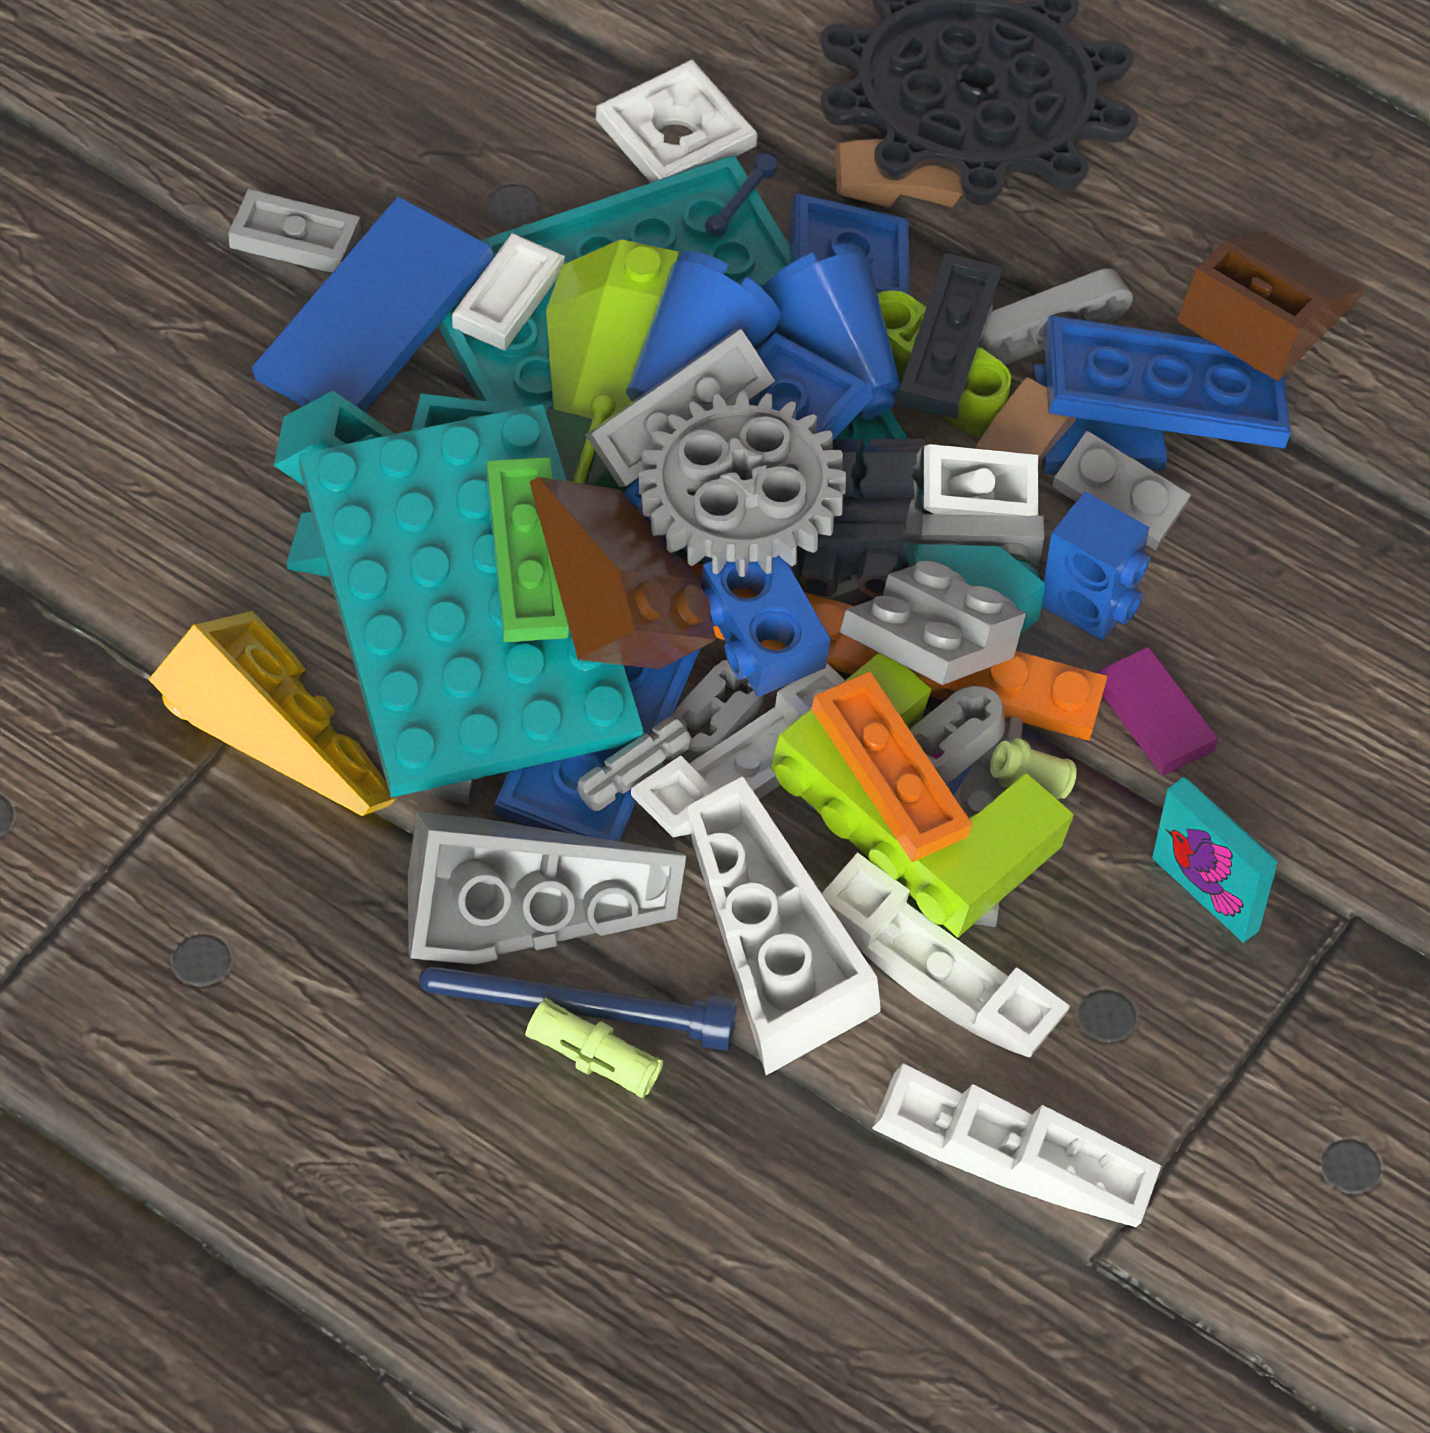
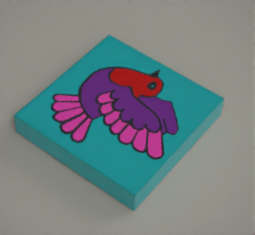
(1214, 859)

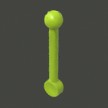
(602, 407)

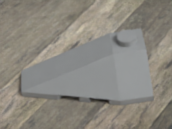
(516, 887)

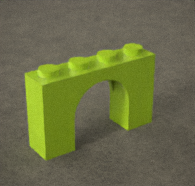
(951, 884)

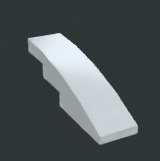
(1017, 1149)

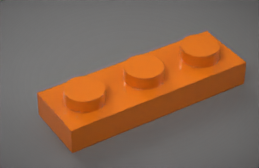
(891, 766)

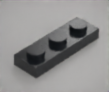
(950, 336)

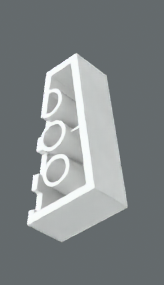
(784, 942)

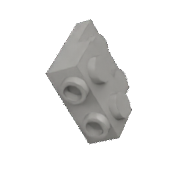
(937, 623)

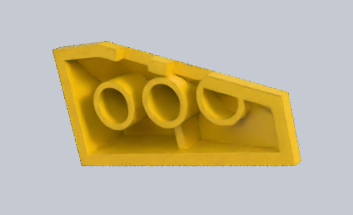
(247, 691)

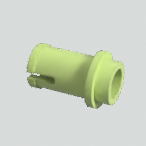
(1016, 758)

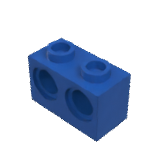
(1095, 566)
(776, 613)

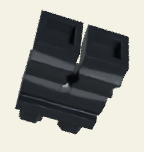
(873, 532)

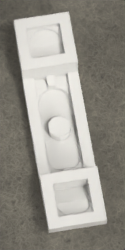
(742, 754)
(938, 967)

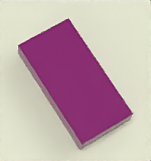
(1156, 712)

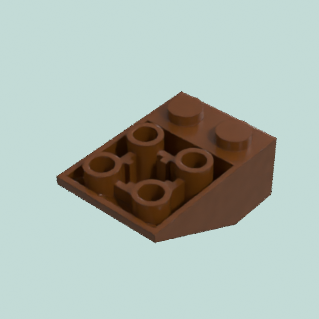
(1265, 301)

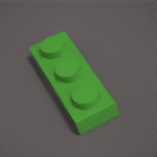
(524, 572)

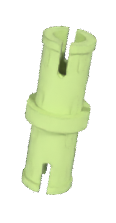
(594, 1048)

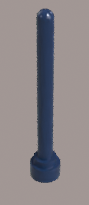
(705, 1020)

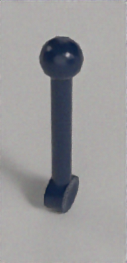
(764, 167)

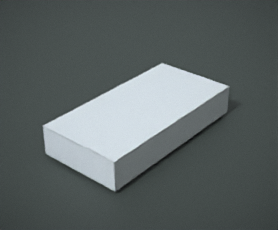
(508, 292)

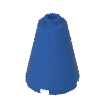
(696, 313)
(838, 316)

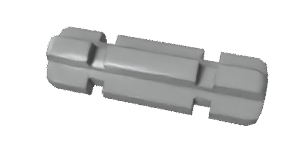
(633, 763)

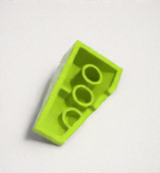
(601, 321)

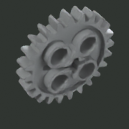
(742, 483)

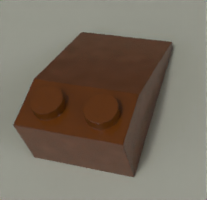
(617, 580)

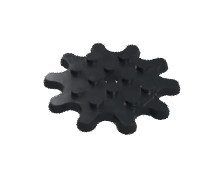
(1035, 79)

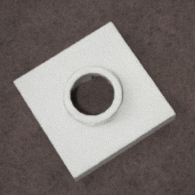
(675, 98)

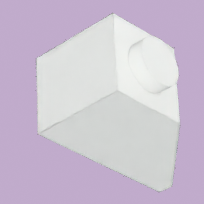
(979, 482)

